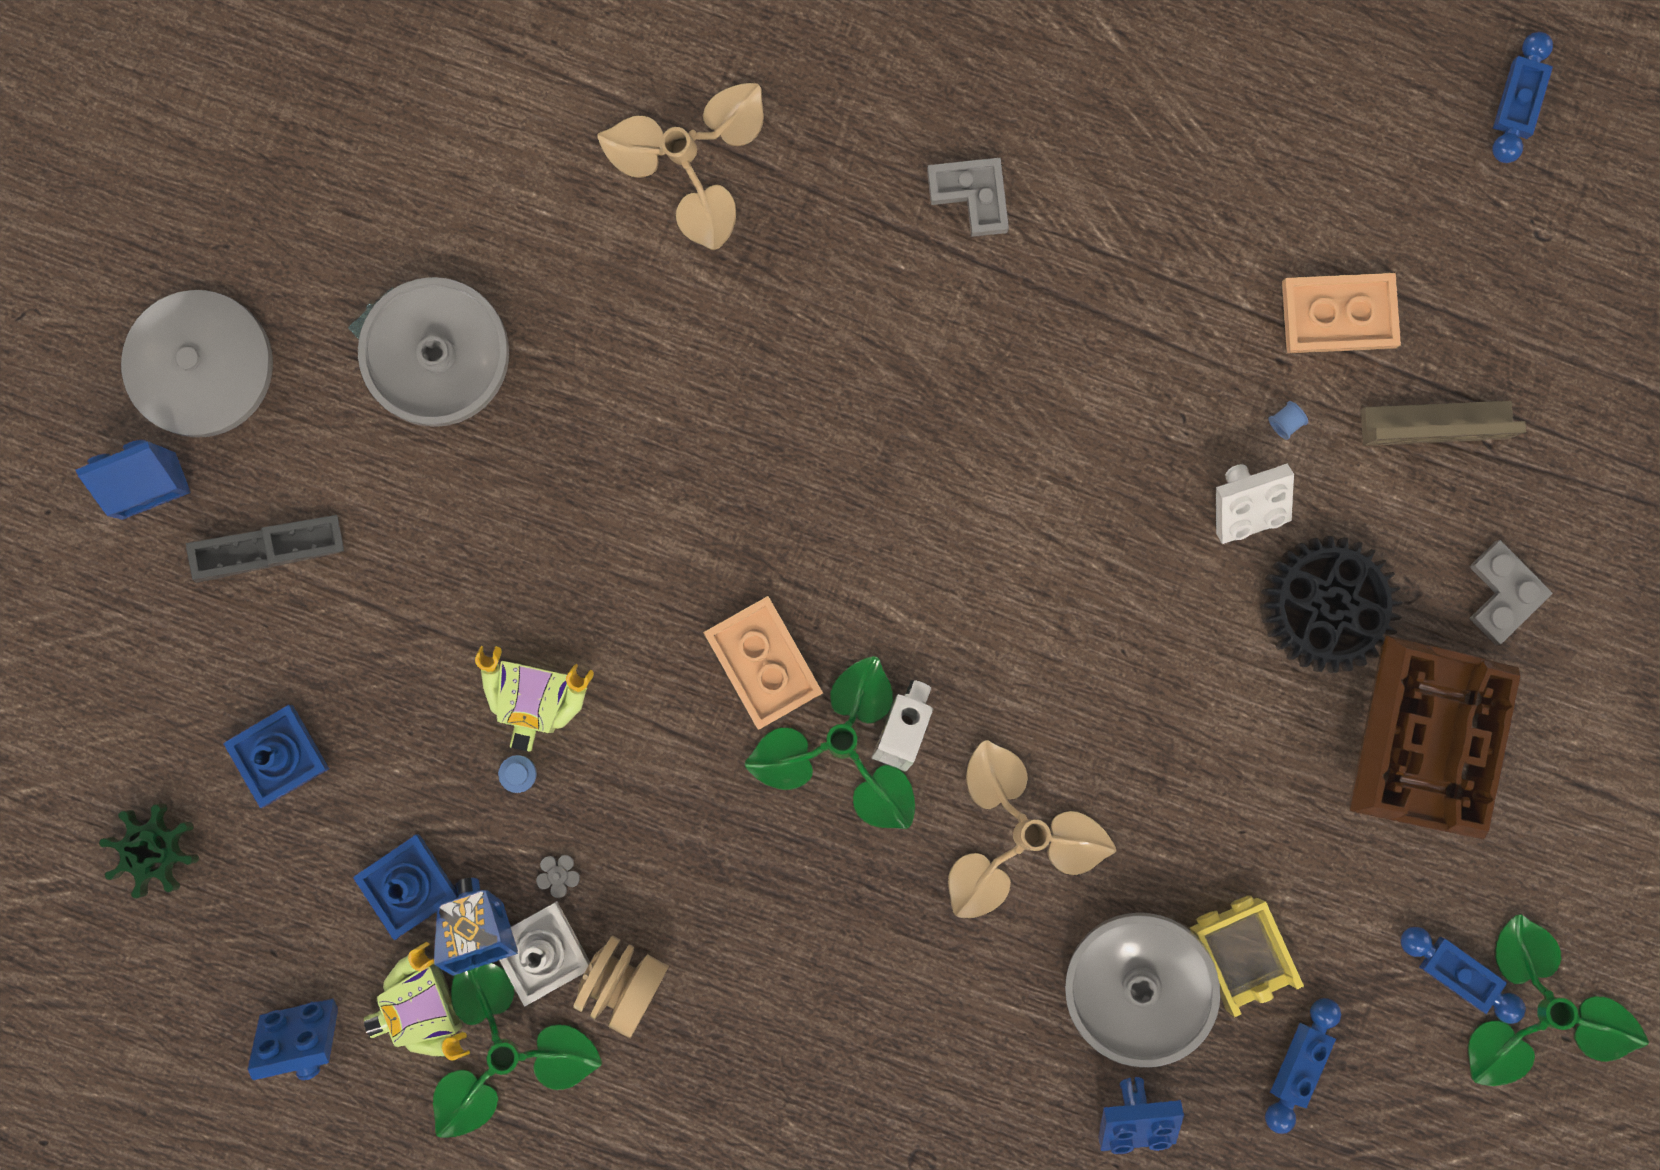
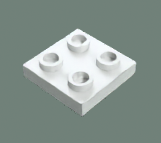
(1253, 501)
(546, 954)

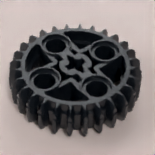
(1346, 601)

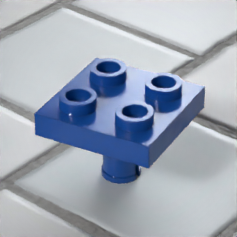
(276, 756)
(406, 886)
(294, 1040)
(1139, 1122)

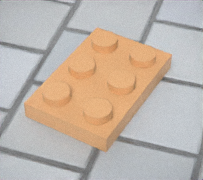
(1341, 313)
(763, 662)

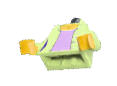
(530, 696)
(418, 1009)

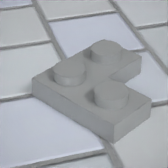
(978, 184)
(1515, 589)

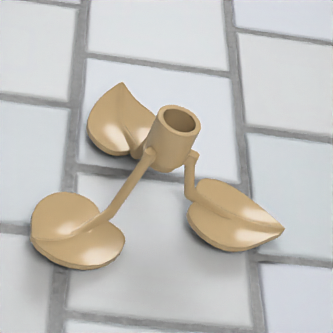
(638, 140)
(1075, 840)

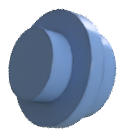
(517, 774)

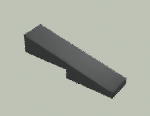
(264, 548)

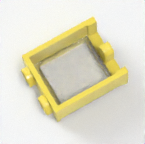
(1246, 953)

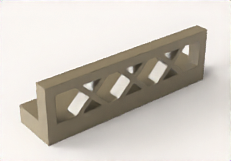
(1439, 423)

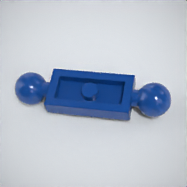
(1522, 97)
(1463, 975)
(1302, 1065)

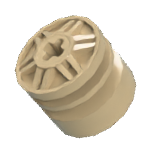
(620, 986)

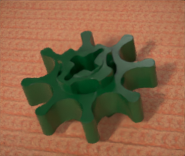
(139, 861)

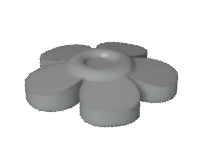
(557, 875)

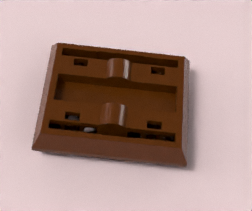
(1424, 735)

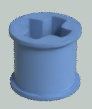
(1288, 420)

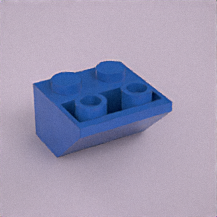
(134, 479)

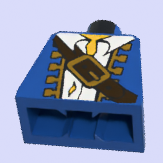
(472, 930)

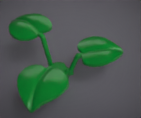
(863, 694)
(1604, 1027)
(561, 1062)

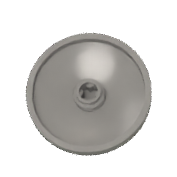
(433, 352)
(197, 363)
(1142, 990)

